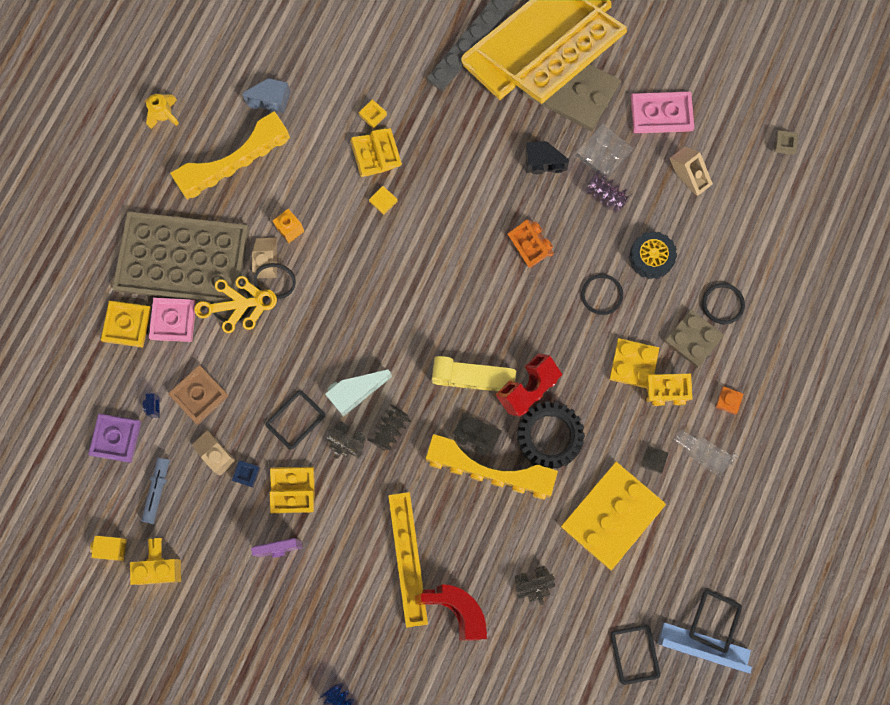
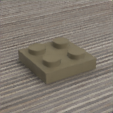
(694, 338)

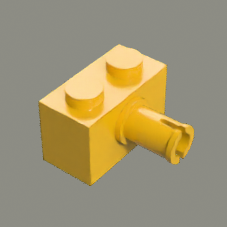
(155, 568)

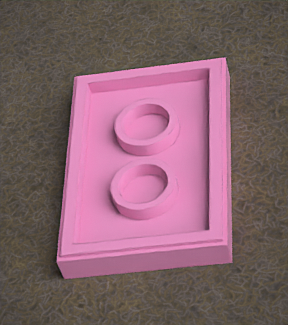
(662, 112)

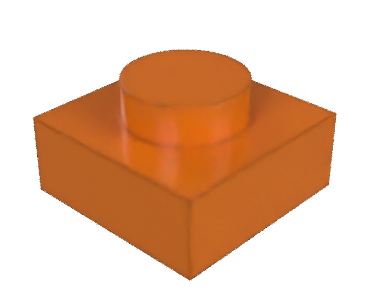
(729, 400)

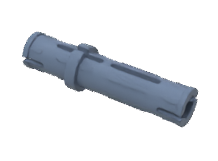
(155, 490)

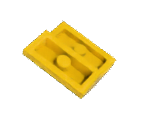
(375, 152)
(292, 489)

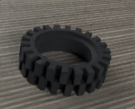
(568, 417)

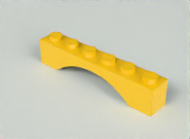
(195, 177)
(535, 479)

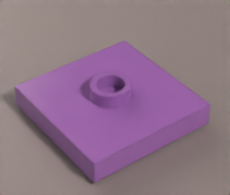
(114, 438)
(277, 548)

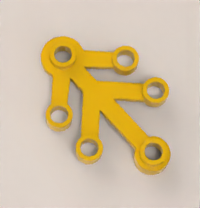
(240, 303)

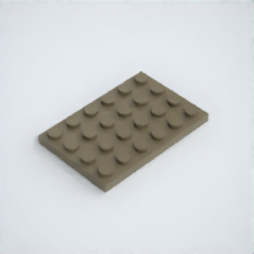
(179, 257)

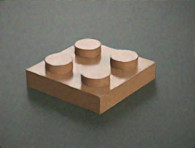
(198, 394)

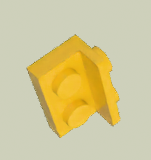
(669, 388)

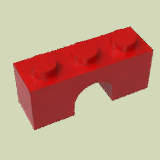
(542, 375)

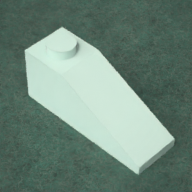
(352, 391)

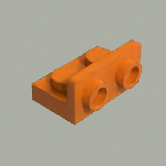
(530, 242)

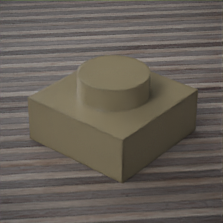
(786, 142)

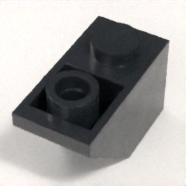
(544, 157)

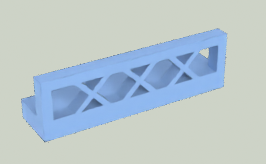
(679, 640)

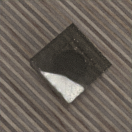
(654, 459)

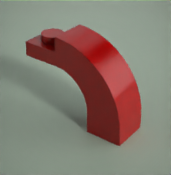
(466, 609)

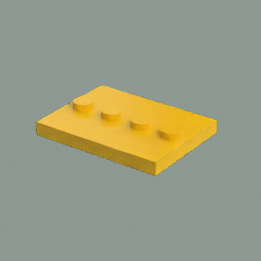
(613, 516)

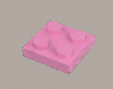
(172, 320)

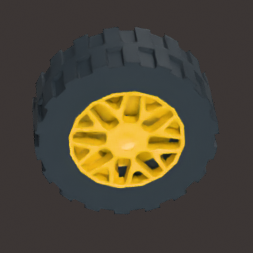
(653, 255)

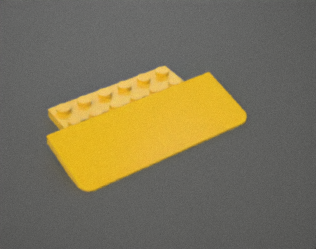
(543, 46)

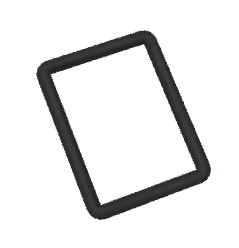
(299, 392)
(699, 610)
(652, 647)

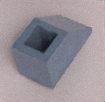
(268, 95)

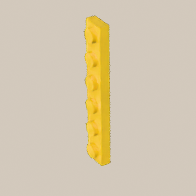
(407, 558)

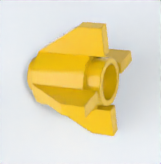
(160, 109)

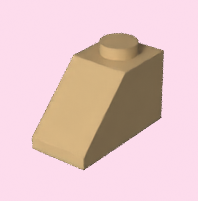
(691, 170)
(263, 253)
(213, 453)

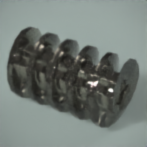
(389, 429)

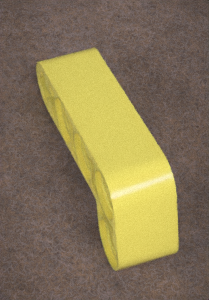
(472, 376)

